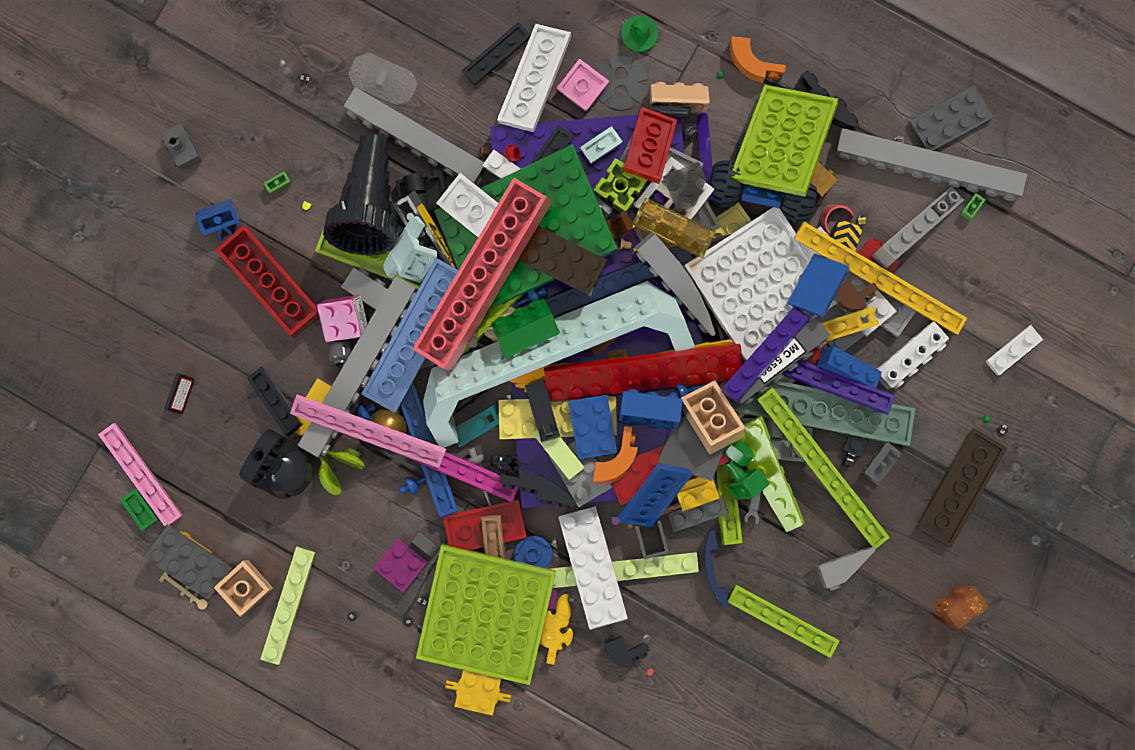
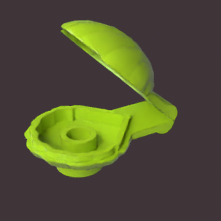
(327, 476)

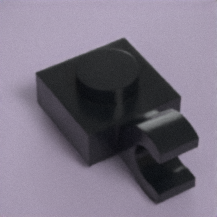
(853, 447)

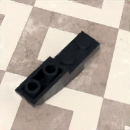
(842, 117)
(547, 491)

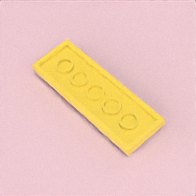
(518, 422)

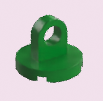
(639, 34)

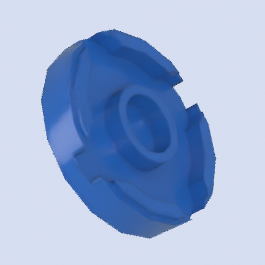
(534, 552)

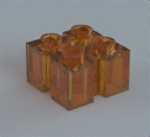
(961, 606)

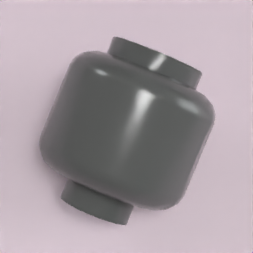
(339, 352)

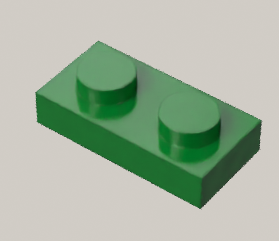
(139, 509)

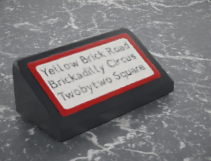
(179, 393)

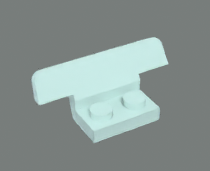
(408, 256)

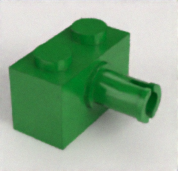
(745, 483)

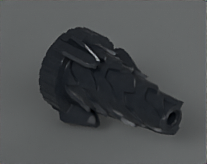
(364, 217)

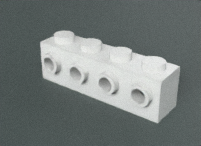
(912, 354)

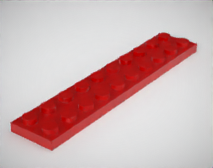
(642, 372)

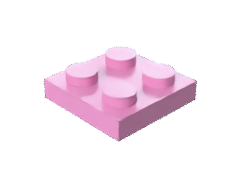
(582, 85)

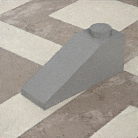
(839, 570)

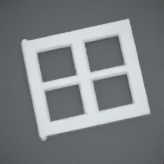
(672, 163)

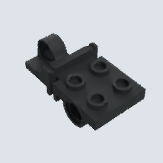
(427, 187)

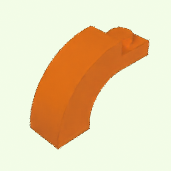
(749, 64)
(615, 469)

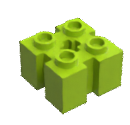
(607, 189)

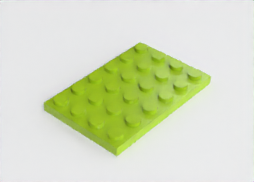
(784, 140)

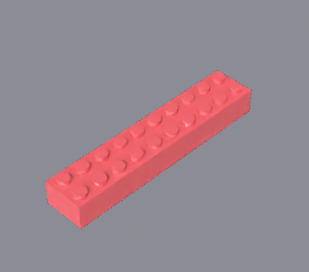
(482, 274)

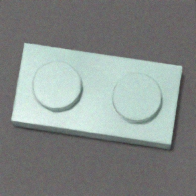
(601, 145)

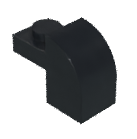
(622, 655)

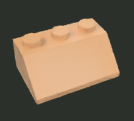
(680, 95)

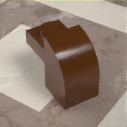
(620, 225)
(851, 300)

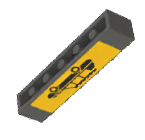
(430, 235)

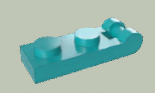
(477, 425)

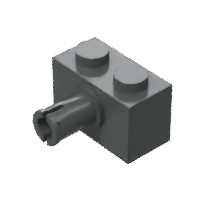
(181, 147)

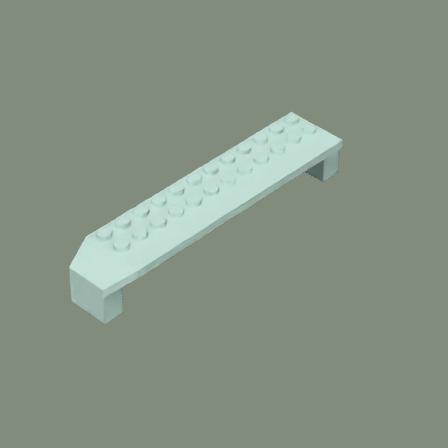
(578, 330)

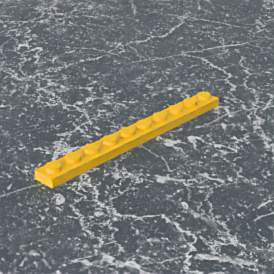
(883, 279)

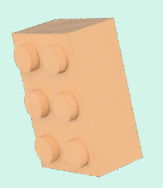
(712, 417)

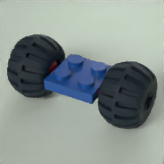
(727, 192)

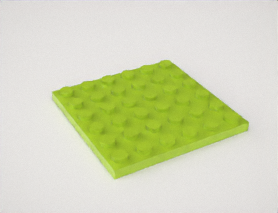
(485, 614)

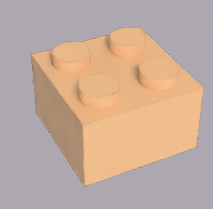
(243, 588)

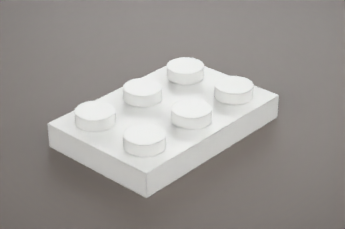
(468, 204)

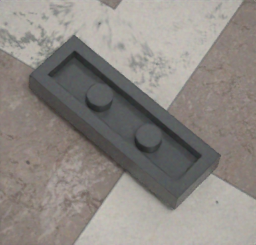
(684, 519)

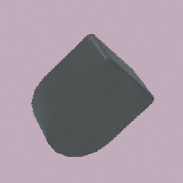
(425, 544)

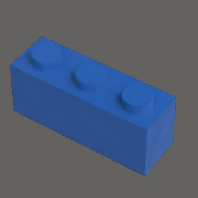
(844, 364)

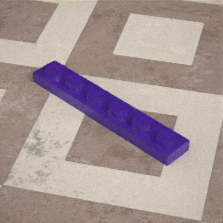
(765, 354)
(842, 387)

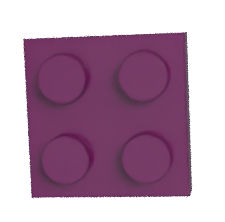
(400, 565)

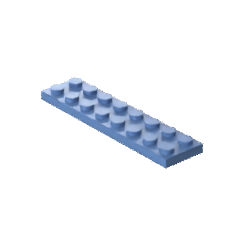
(399, 361)

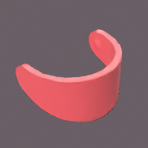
(825, 213)

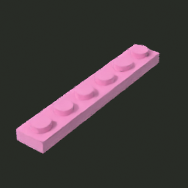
(140, 474)

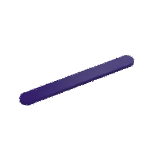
(705, 147)

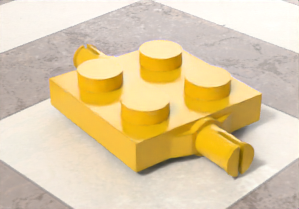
(477, 692)

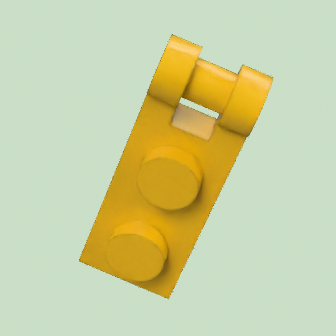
(850, 323)

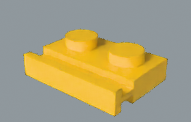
(697, 492)

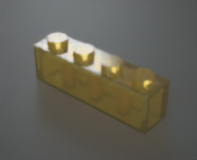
(674, 228)

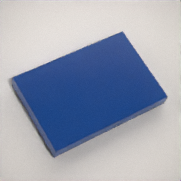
(818, 285)

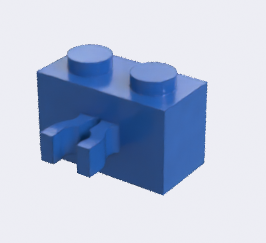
(217, 217)

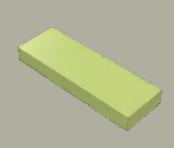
(561, 455)

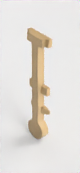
(202, 604)

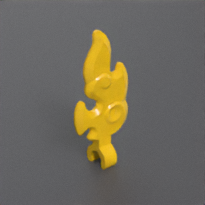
(551, 634)

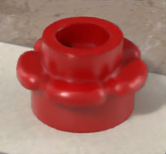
(512, 153)

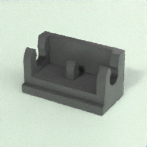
(881, 463)

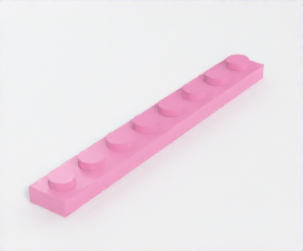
(367, 431)

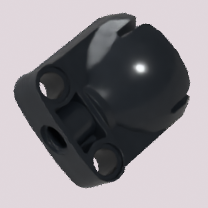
(277, 466)

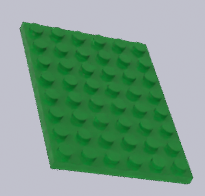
(571, 215)

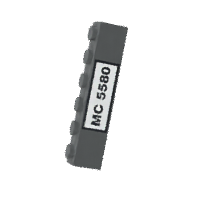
(801, 347)

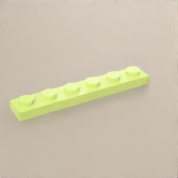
(288, 605)

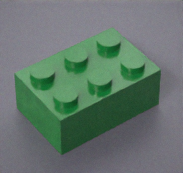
(525, 327)

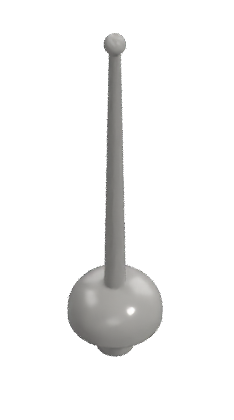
(477, 459)

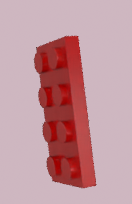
(649, 145)
(465, 528)

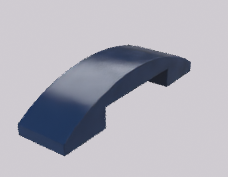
(711, 544)

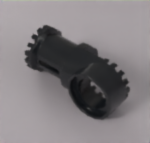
(503, 461)

